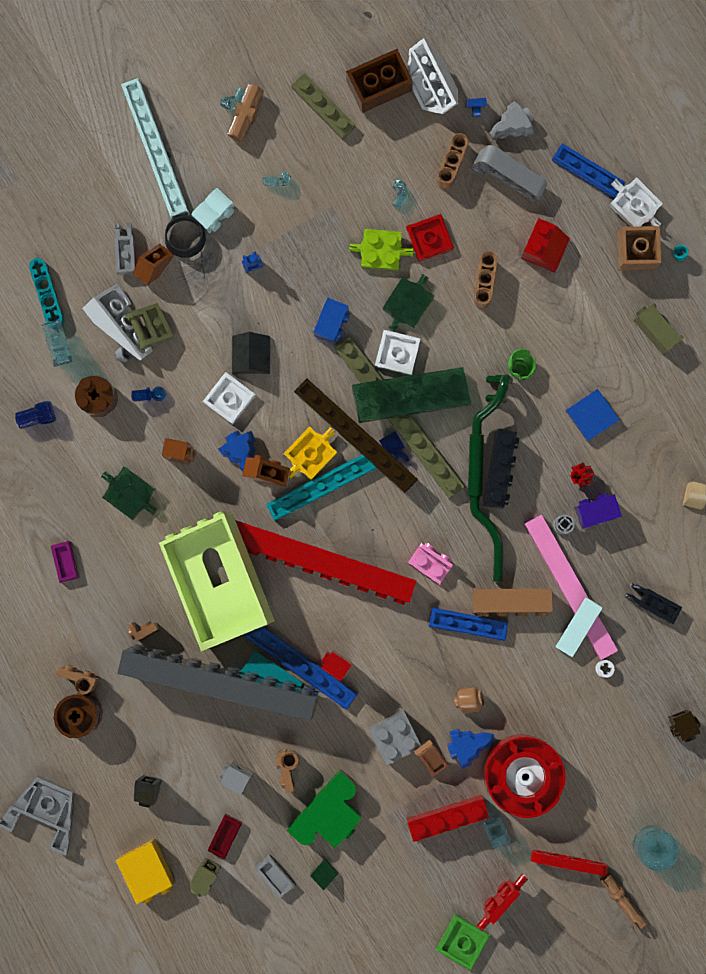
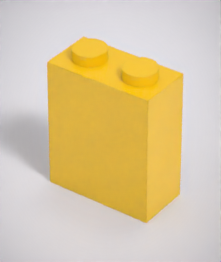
(146, 872)

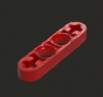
(569, 862)

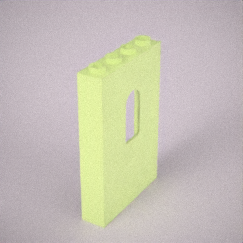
(229, 608)

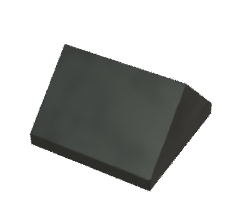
(250, 353)

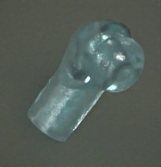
(232, 101)
(284, 180)

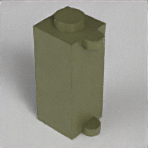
(657, 329)

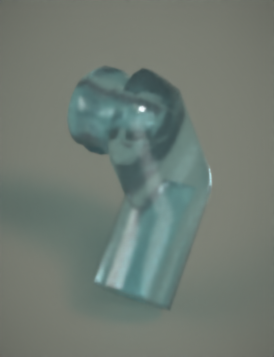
(401, 189)

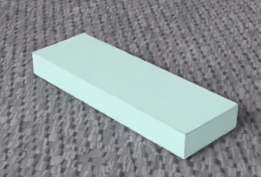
(579, 626)

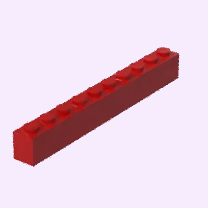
(327, 563)

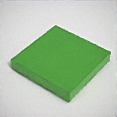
(462, 942)

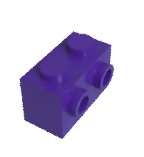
(597, 511)

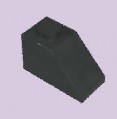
(146, 790)

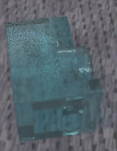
(498, 838)

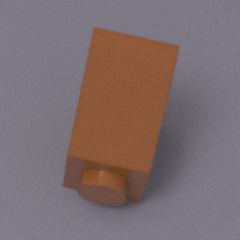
(152, 264)

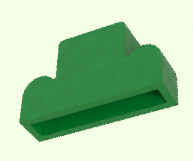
(328, 813)

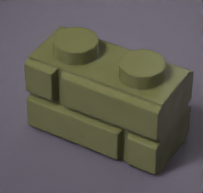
(204, 877)

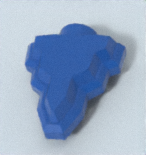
(238, 447)
(467, 745)

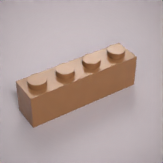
(511, 600)

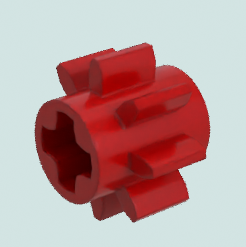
(582, 474)

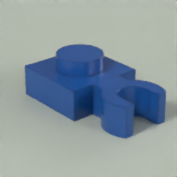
(251, 262)

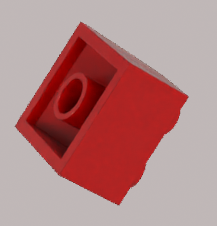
(545, 245)

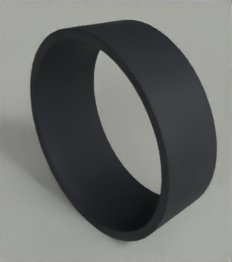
(185, 253)

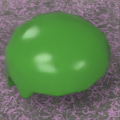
(521, 364)

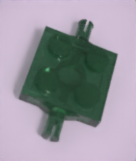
(408, 302)
(129, 493)

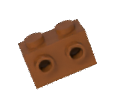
(266, 471)

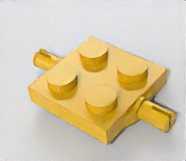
(310, 453)

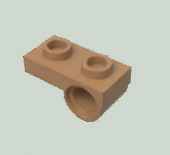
(70, 672)
(286, 779)

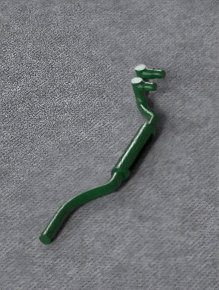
(476, 468)

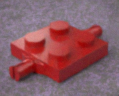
(497, 905)

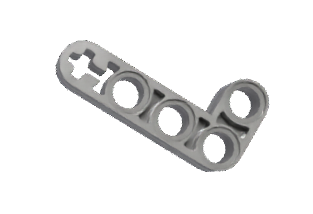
(510, 172)

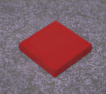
(429, 238)

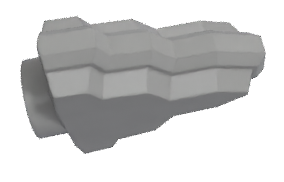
(513, 123)

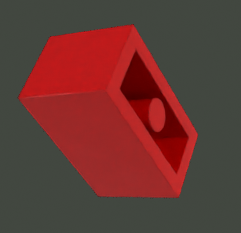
(335, 665)

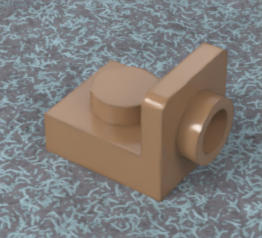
(146, 630)

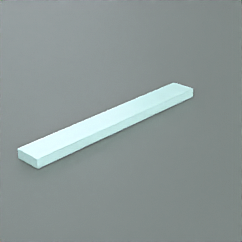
(155, 148)

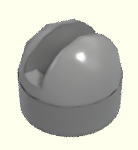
(123, 358)

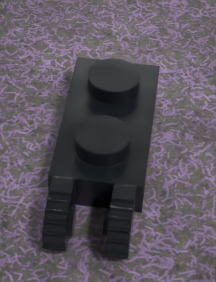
(655, 604)

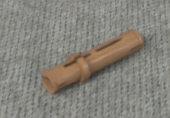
(617, 894)

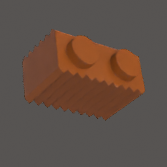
(178, 451)

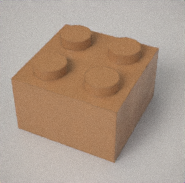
(639, 248)

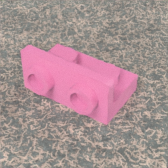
(431, 563)

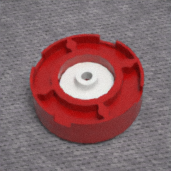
(543, 781)

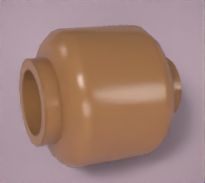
(469, 700)

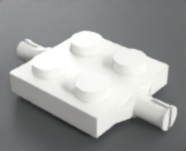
(635, 203)

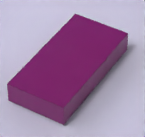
(65, 561)

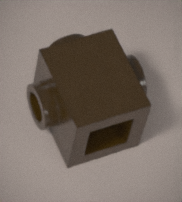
(684, 725)

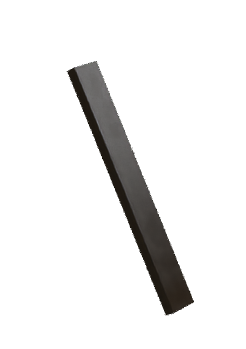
(356, 436)

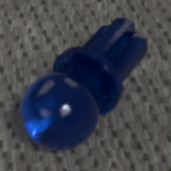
(158, 394)

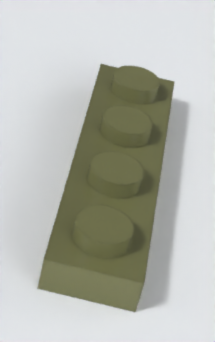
(323, 106)

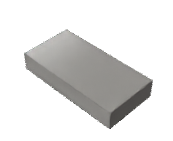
(275, 876)

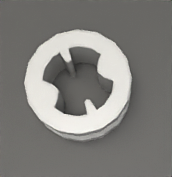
(609, 664)

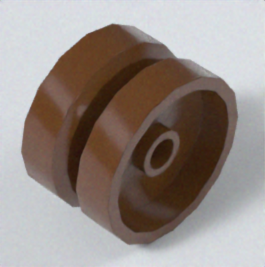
(66, 715)

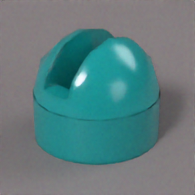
(678, 250)

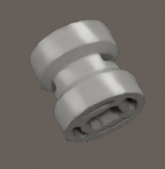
(560, 525)

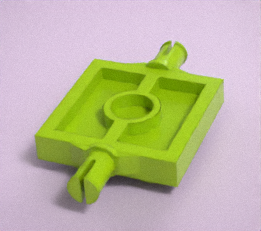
(381, 249)

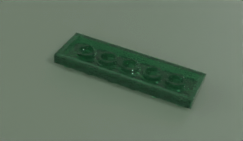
(411, 395)

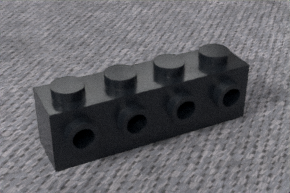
(500, 467)

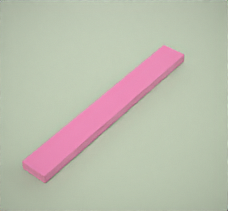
(568, 582)

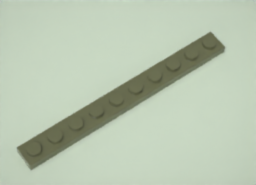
(405, 424)

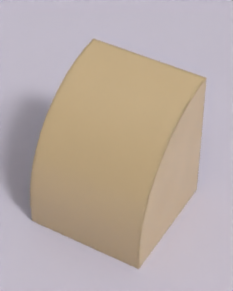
(695, 495)

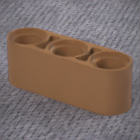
(455, 153)
(485, 271)

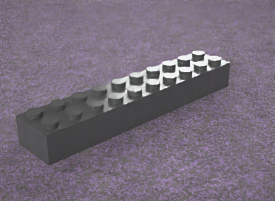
(218, 682)

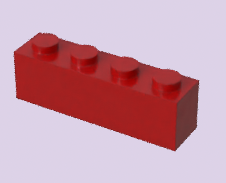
(447, 818)

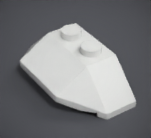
(431, 79)

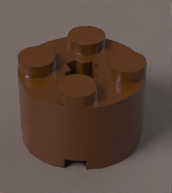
(101, 405)

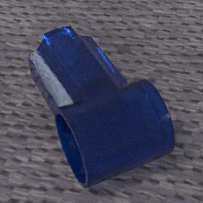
(40, 414)

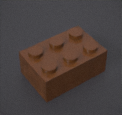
(379, 80)

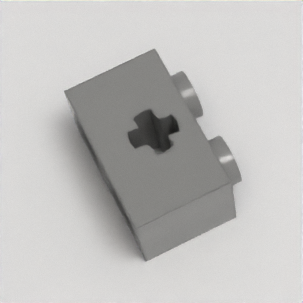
(235, 777)

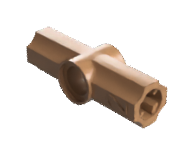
(246, 113)

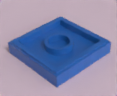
(592, 415)

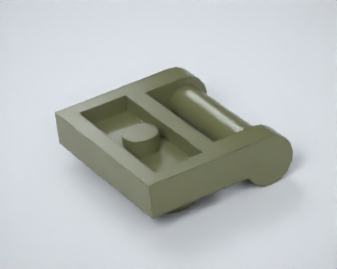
(155, 324)

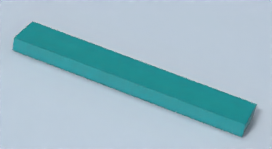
(319, 487)

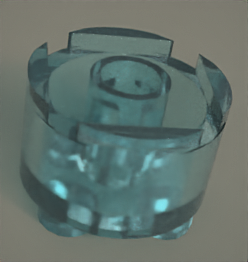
(665, 854)

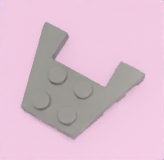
(48, 804)

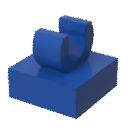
(476, 105)

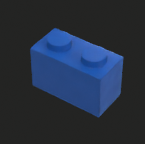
(331, 321)

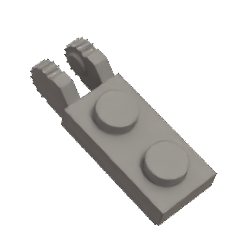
(125, 250)

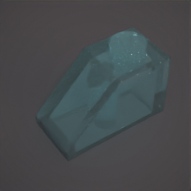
(57, 343)

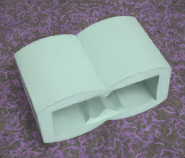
(213, 210)

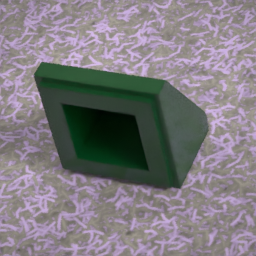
(323, 874)

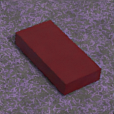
(225, 836)

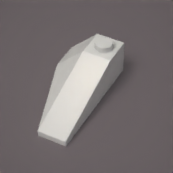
(109, 313)

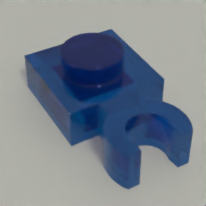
(394, 445)

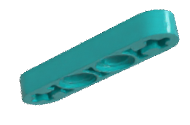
(50, 291)

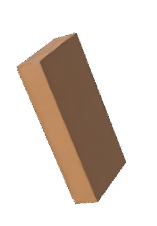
(431, 758)

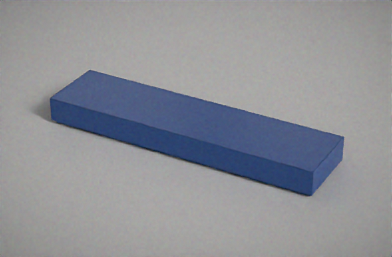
(586, 170)
(468, 624)

